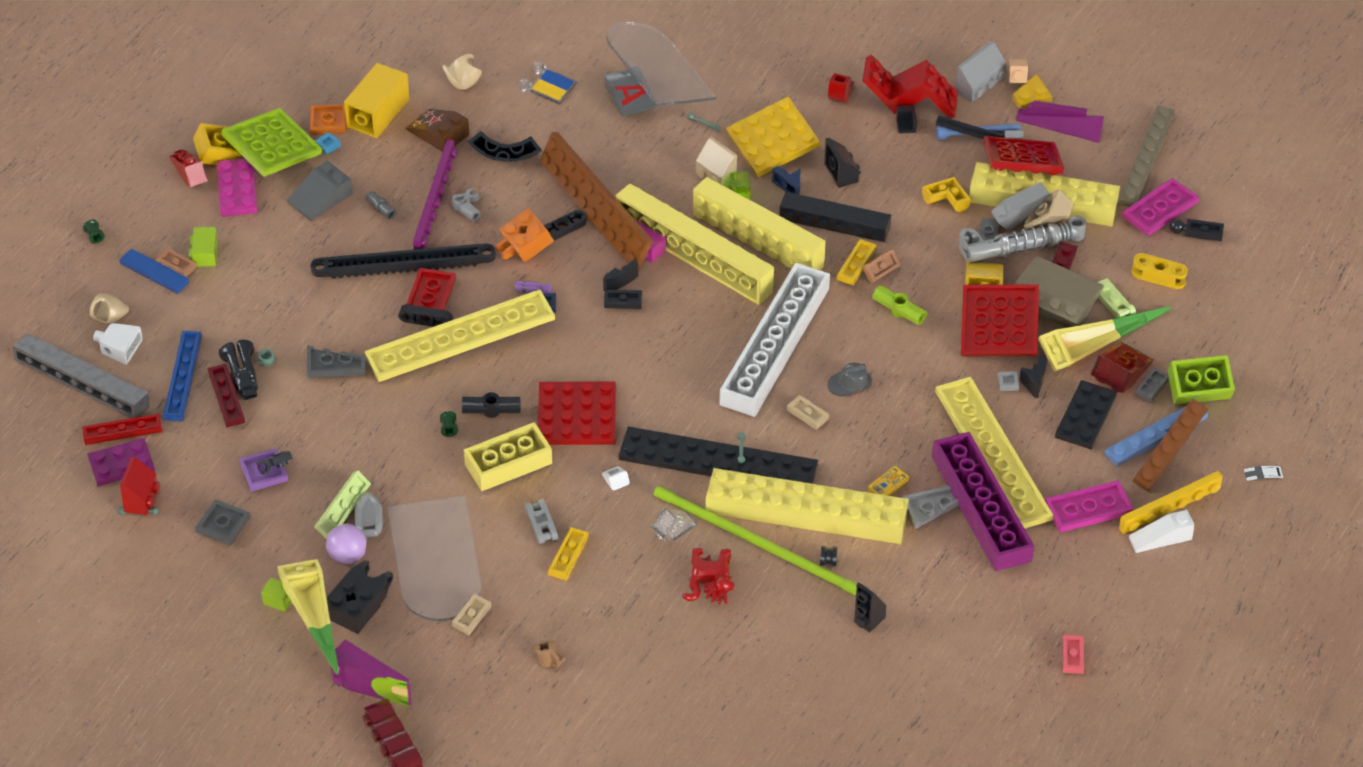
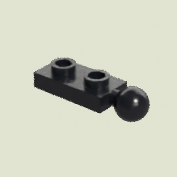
(1198, 229)

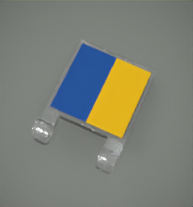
(549, 84)

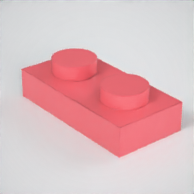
(1073, 654)

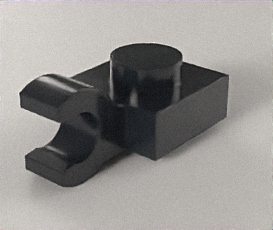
(280, 459)

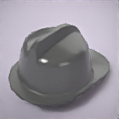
(850, 380)

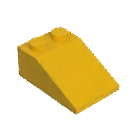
(212, 145)

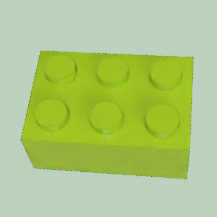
(1201, 379)

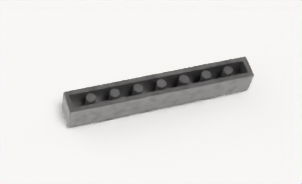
(81, 376)

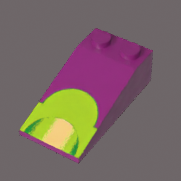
(369, 676)

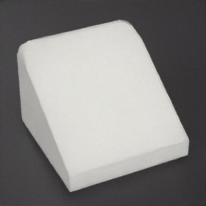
(616, 478)

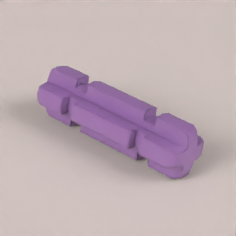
(532, 286)

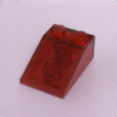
(1120, 366)

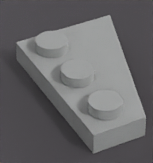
(929, 505)

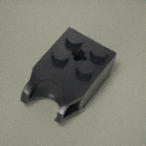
(358, 597)

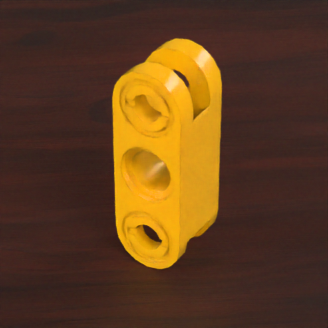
(1159, 271)

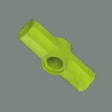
(899, 305)

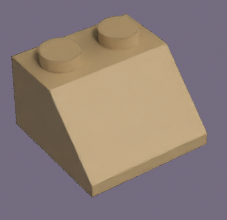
(716, 162)
(1052, 210)

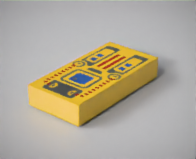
(889, 482)

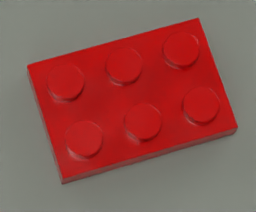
(432, 289)

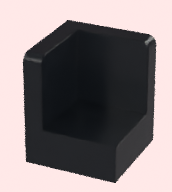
(906, 119)

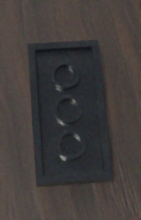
(1086, 414)

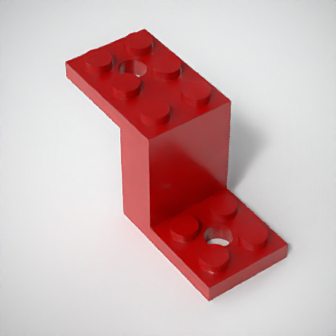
(910, 86)

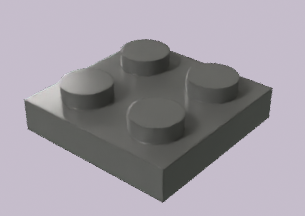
(222, 522)

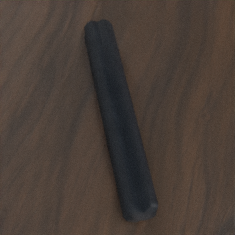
(965, 128)

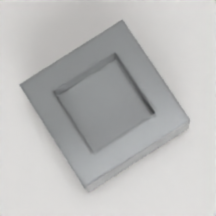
(1013, 134)
(1008, 381)

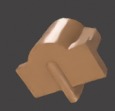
(547, 654)

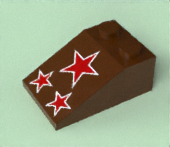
(439, 126)

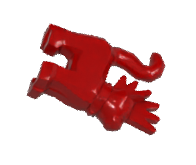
(712, 574)

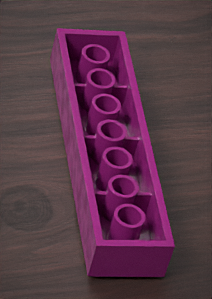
(982, 501)

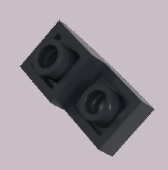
(616, 279)

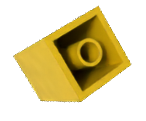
(376, 100)

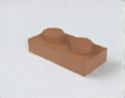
(176, 262)
(881, 265)

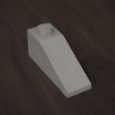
(1019, 206)

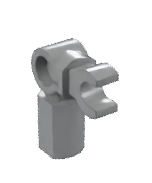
(462, 202)

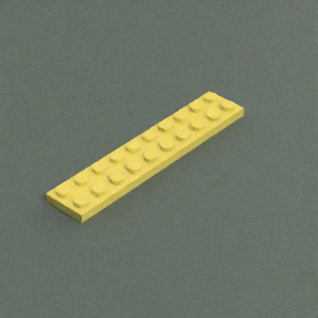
(459, 335)
(973, 415)

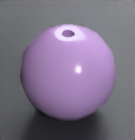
(346, 544)

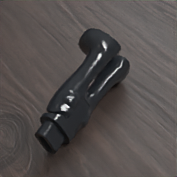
(244, 377)

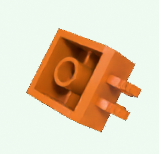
(523, 236)

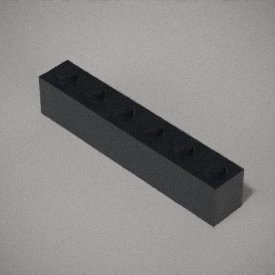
(835, 216)

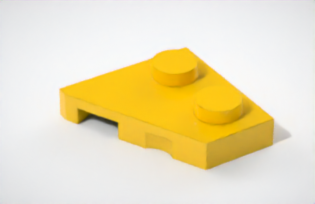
(1031, 91)

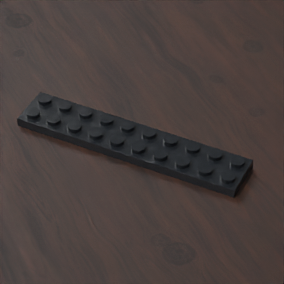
(702, 456)

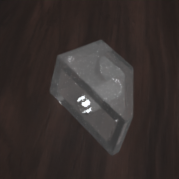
(673, 524)

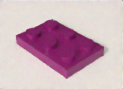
(111, 463)

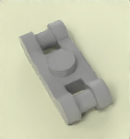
(541, 521)

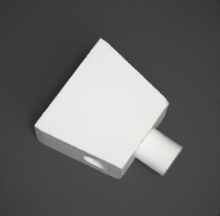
(119, 341)

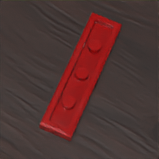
(122, 429)

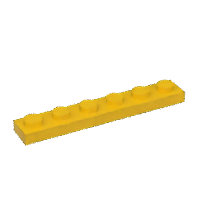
(1170, 502)

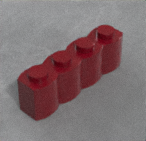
(391, 735)

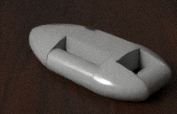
(369, 515)

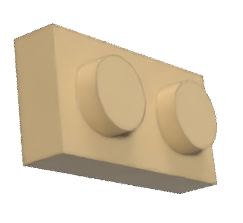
(807, 412)
(471, 614)

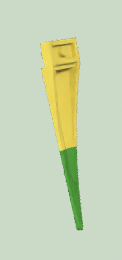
(1072, 344)
(307, 592)

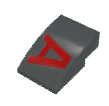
(627, 93)

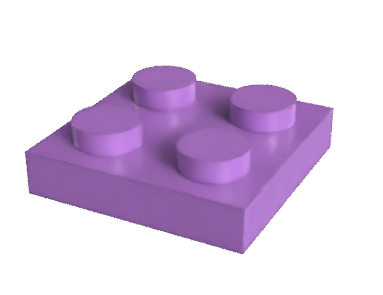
(252, 471)

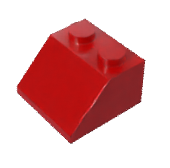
(138, 488)

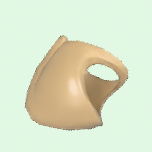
(461, 73)
(110, 309)

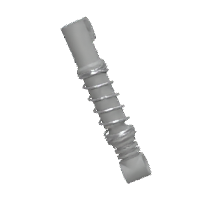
(975, 249)

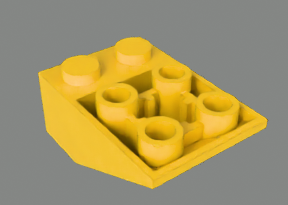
(983, 274)

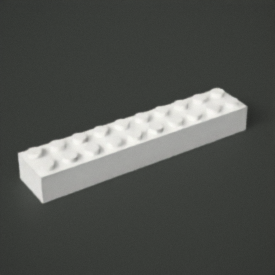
(774, 340)

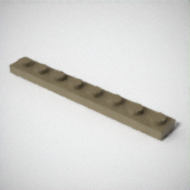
(1146, 156)

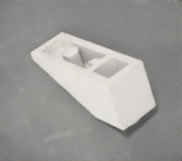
(1165, 531)

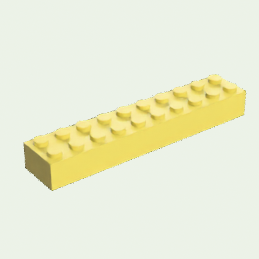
(701, 246)
(807, 506)

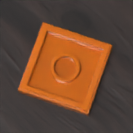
(327, 119)

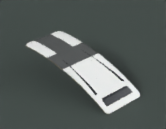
(1263, 472)

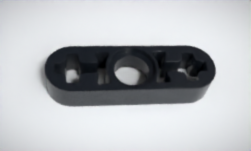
(573, 220)
(408, 315)

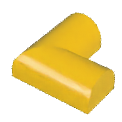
(947, 189)

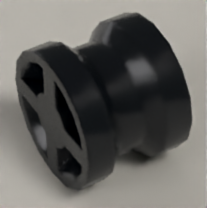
(828, 556)

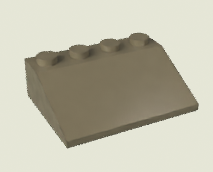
(1062, 293)

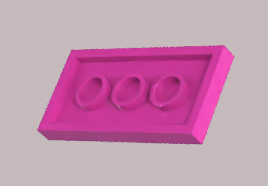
(236, 187)
(1160, 207)
(1089, 506)

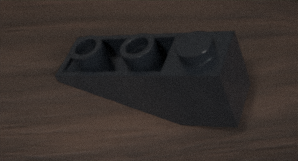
(868, 608)

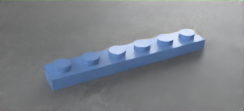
(1142, 440)

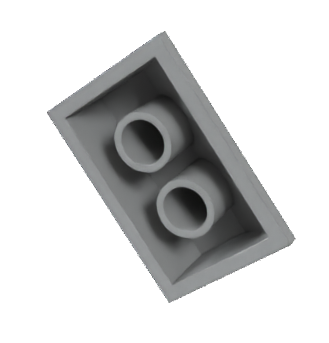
(980, 72)

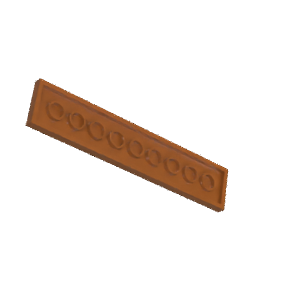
(595, 200)

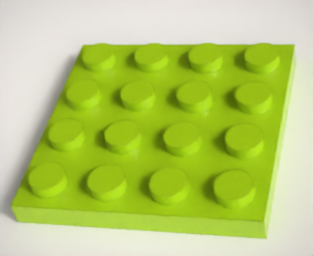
(271, 142)

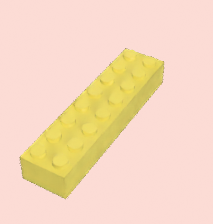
(1090, 199)
(757, 226)

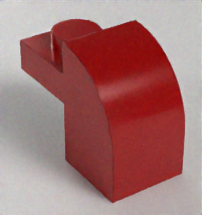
(840, 88)

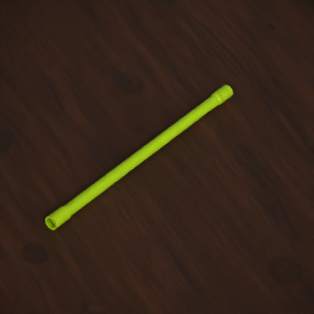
(670, 497)

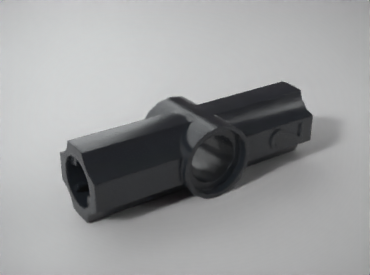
(491, 404)

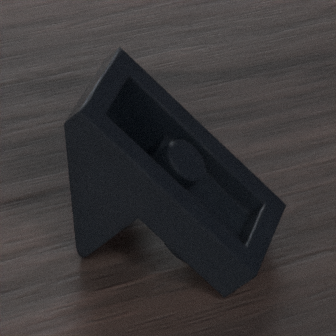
(1033, 378)

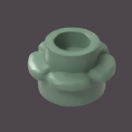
(266, 357)

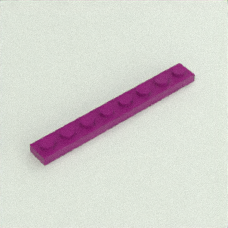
(436, 191)

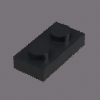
(623, 299)

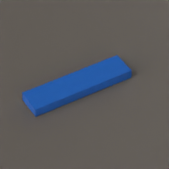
(154, 271)

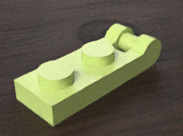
(1114, 300)

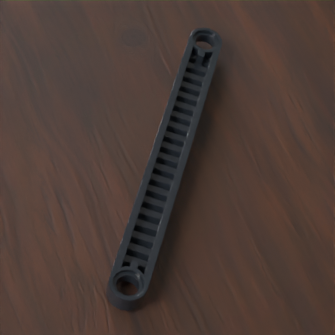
(403, 260)

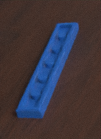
(182, 376)

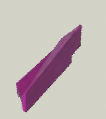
(1062, 119)

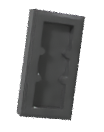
(988, 228)
(1151, 385)

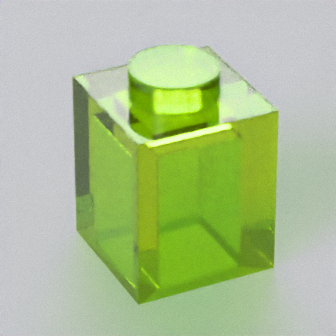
(741, 183)

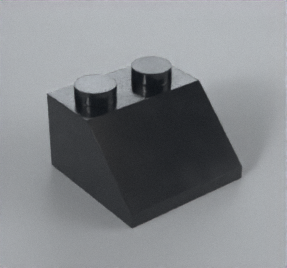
(840, 164)

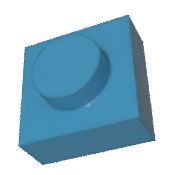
(328, 143)

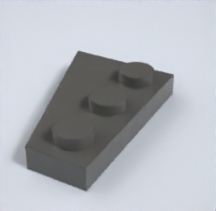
(331, 364)

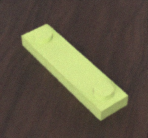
(342, 503)

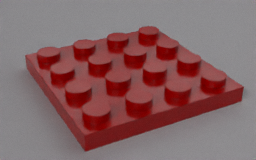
(1023, 155)
(1000, 320)
(577, 412)

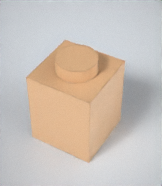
(1017, 70)

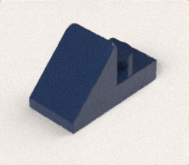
(786, 181)

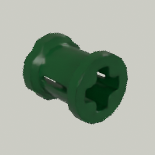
(92, 228)
(449, 426)

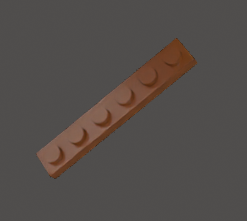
(1170, 445)

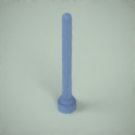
(943, 133)

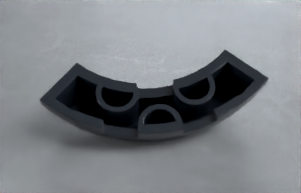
(504, 152)

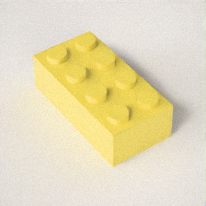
(508, 456)

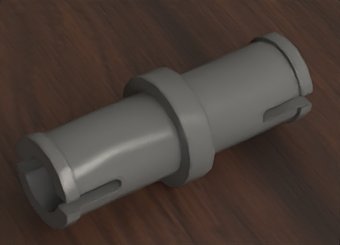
(381, 205)

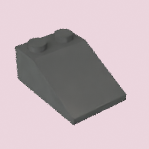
(321, 191)

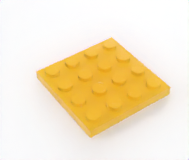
(773, 136)

